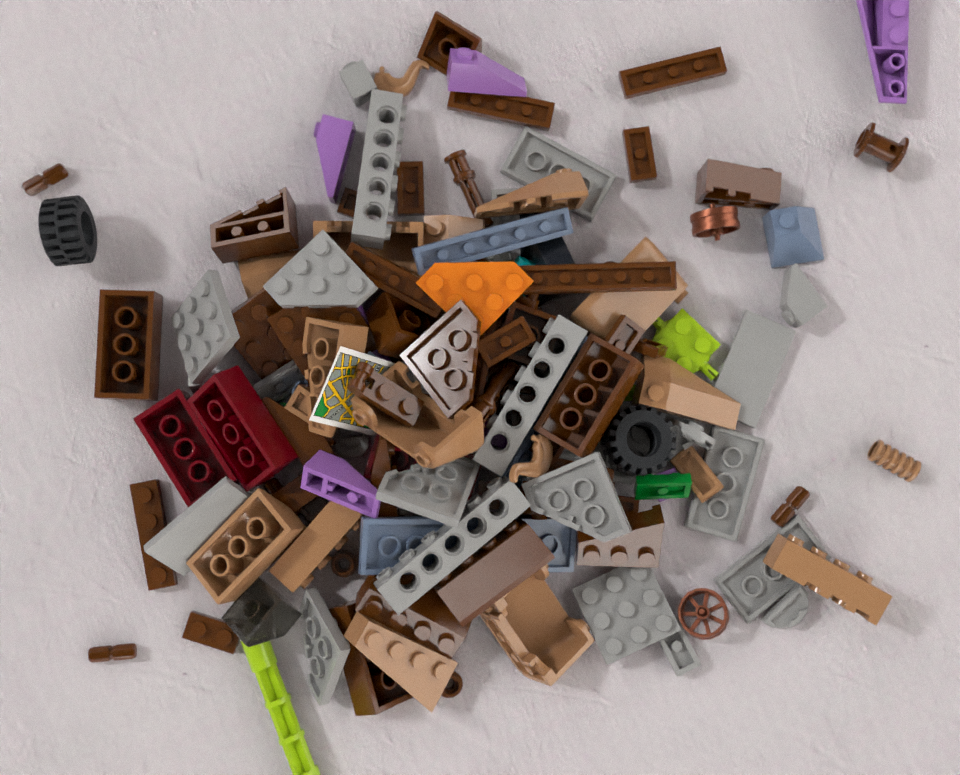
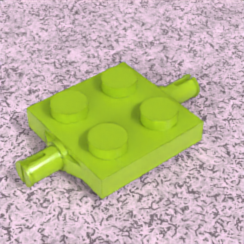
(687, 343)

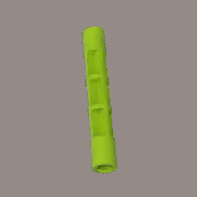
(277, 700)

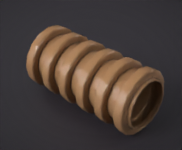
(893, 460)

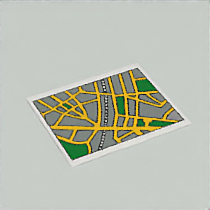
(334, 401)

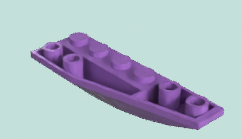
(886, 39)

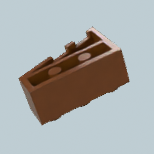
(257, 231)

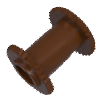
(881, 147)

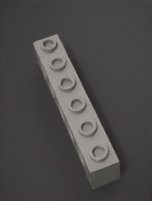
(389, 107)
(571, 336)
(447, 559)

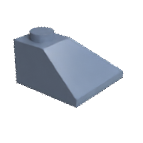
(792, 236)

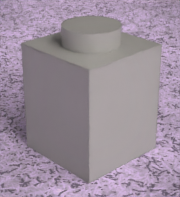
(357, 82)

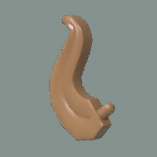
(401, 85)
(540, 461)

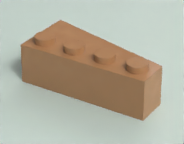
(315, 544)
(827, 578)
(407, 662)

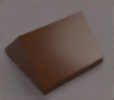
(442, 36)

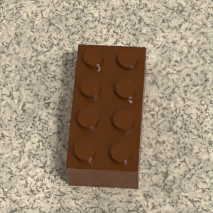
(128, 345)

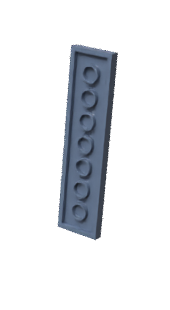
(389, 537)

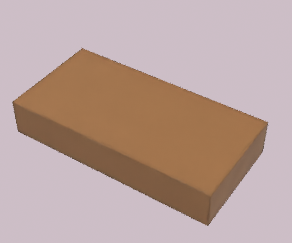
(704, 481)

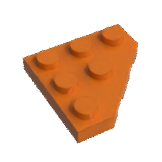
(483, 286)

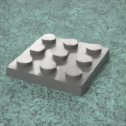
(204, 327)
(625, 611)

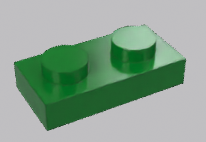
(662, 486)

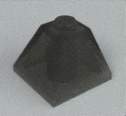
(261, 614)

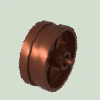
(715, 221)
(703, 613)

